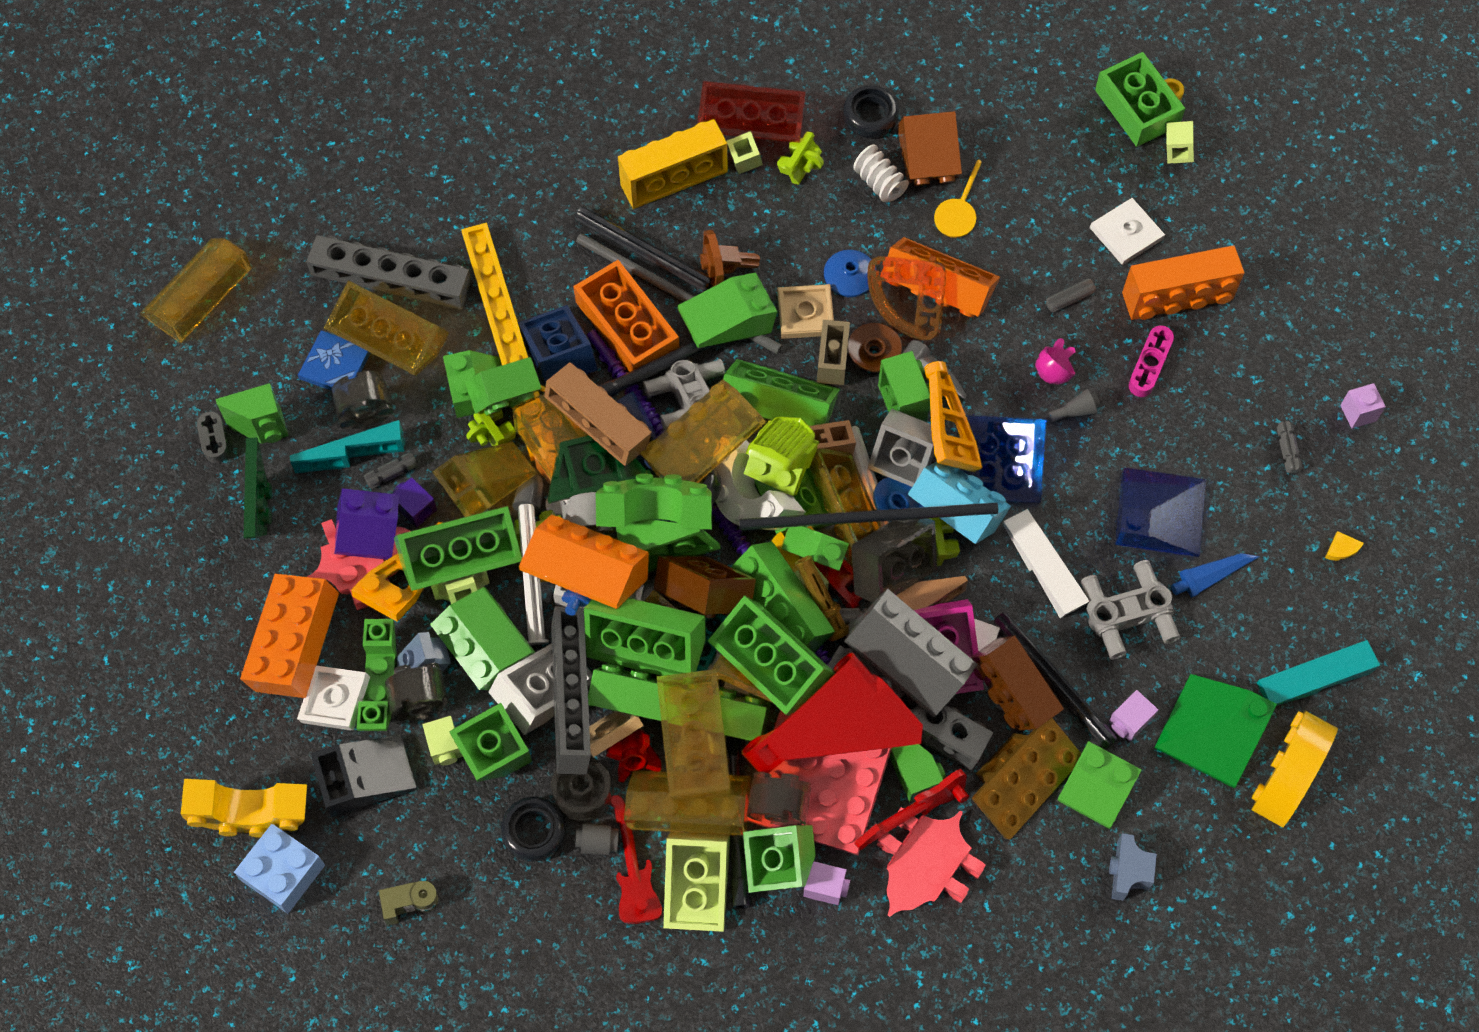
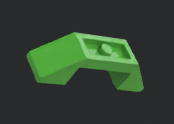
(381, 656)

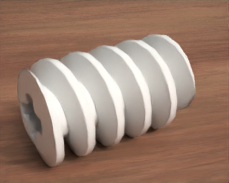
(880, 174)

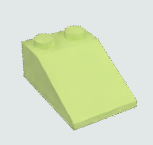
(696, 881)

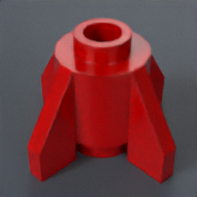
(634, 753)

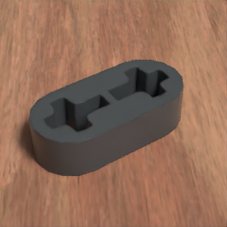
(207, 438)

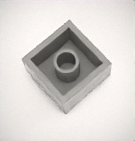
(902, 448)

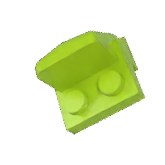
(782, 453)

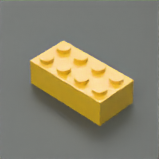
(673, 163)

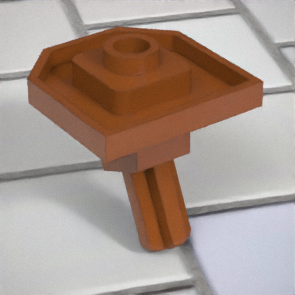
(723, 259)

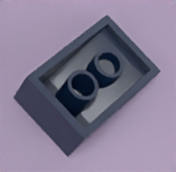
(555, 341)

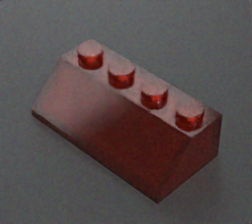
(762, 110)

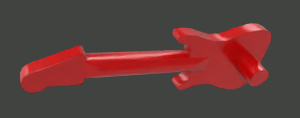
(945, 791)
(638, 899)

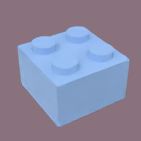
(279, 868)

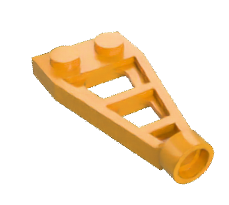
(950, 450)
(383, 595)

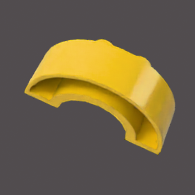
(1294, 768)
(242, 811)

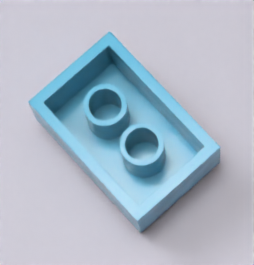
(951, 486)

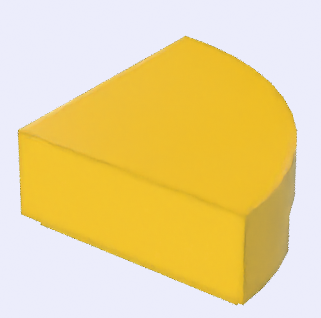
(1343, 547)

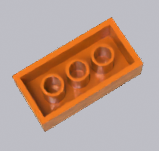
(1182, 282)
(625, 316)
(290, 635)

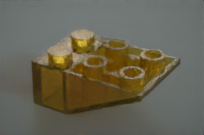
(483, 476)

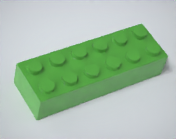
(638, 695)

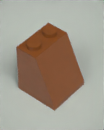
(930, 148)

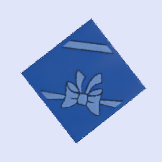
(331, 360)

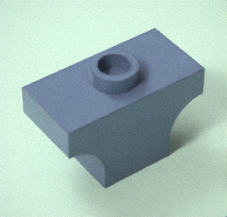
(423, 651)
(1131, 868)

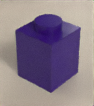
(414, 502)

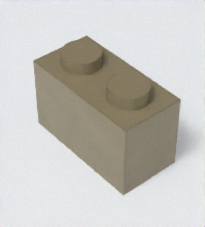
(833, 352)

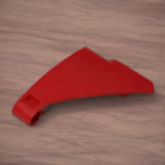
(844, 716)

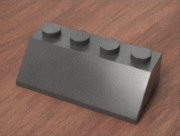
(910, 652)

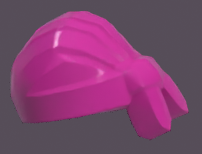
(1054, 364)

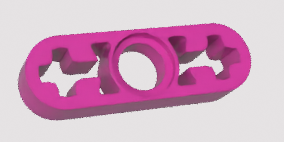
(1152, 371)

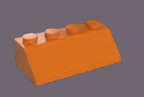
(966, 284)
(585, 561)

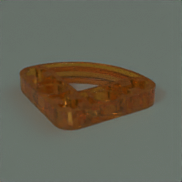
(919, 278)

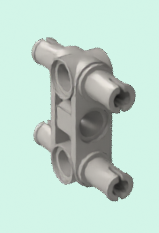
(686, 383)
(1130, 609)

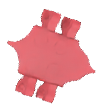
(346, 570)
(927, 862)

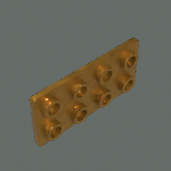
(1024, 776)

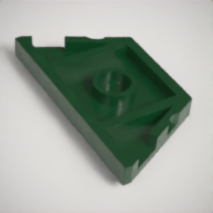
(584, 467)
(257, 493)

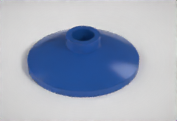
(848, 282)
(893, 495)

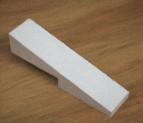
(1046, 564)

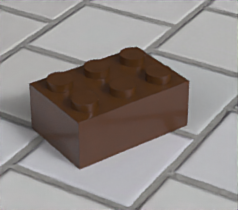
(702, 584)
(1015, 684)

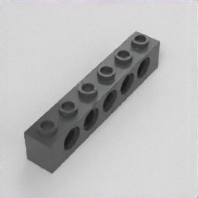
(450, 293)
(570, 692)
(949, 719)

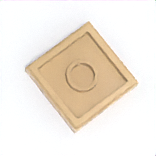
(804, 310)
(611, 730)

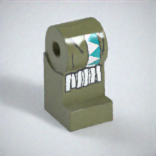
(407, 898)

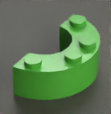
(654, 499)

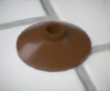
(873, 337)

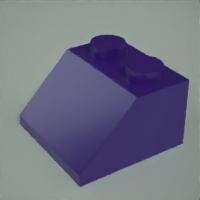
(366, 524)

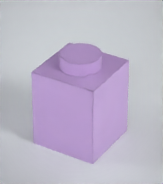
(1362, 405)
(1132, 716)
(826, 883)

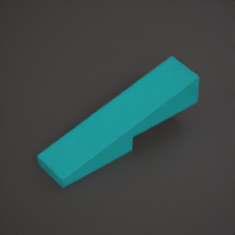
(337, 454)
(1319, 674)

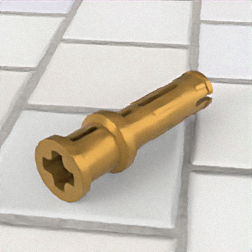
(821, 596)

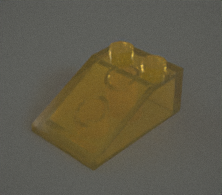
(543, 428)

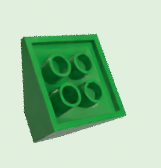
(1215, 728)

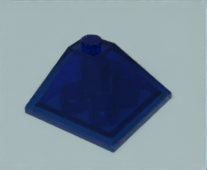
(1010, 455)
(1160, 512)

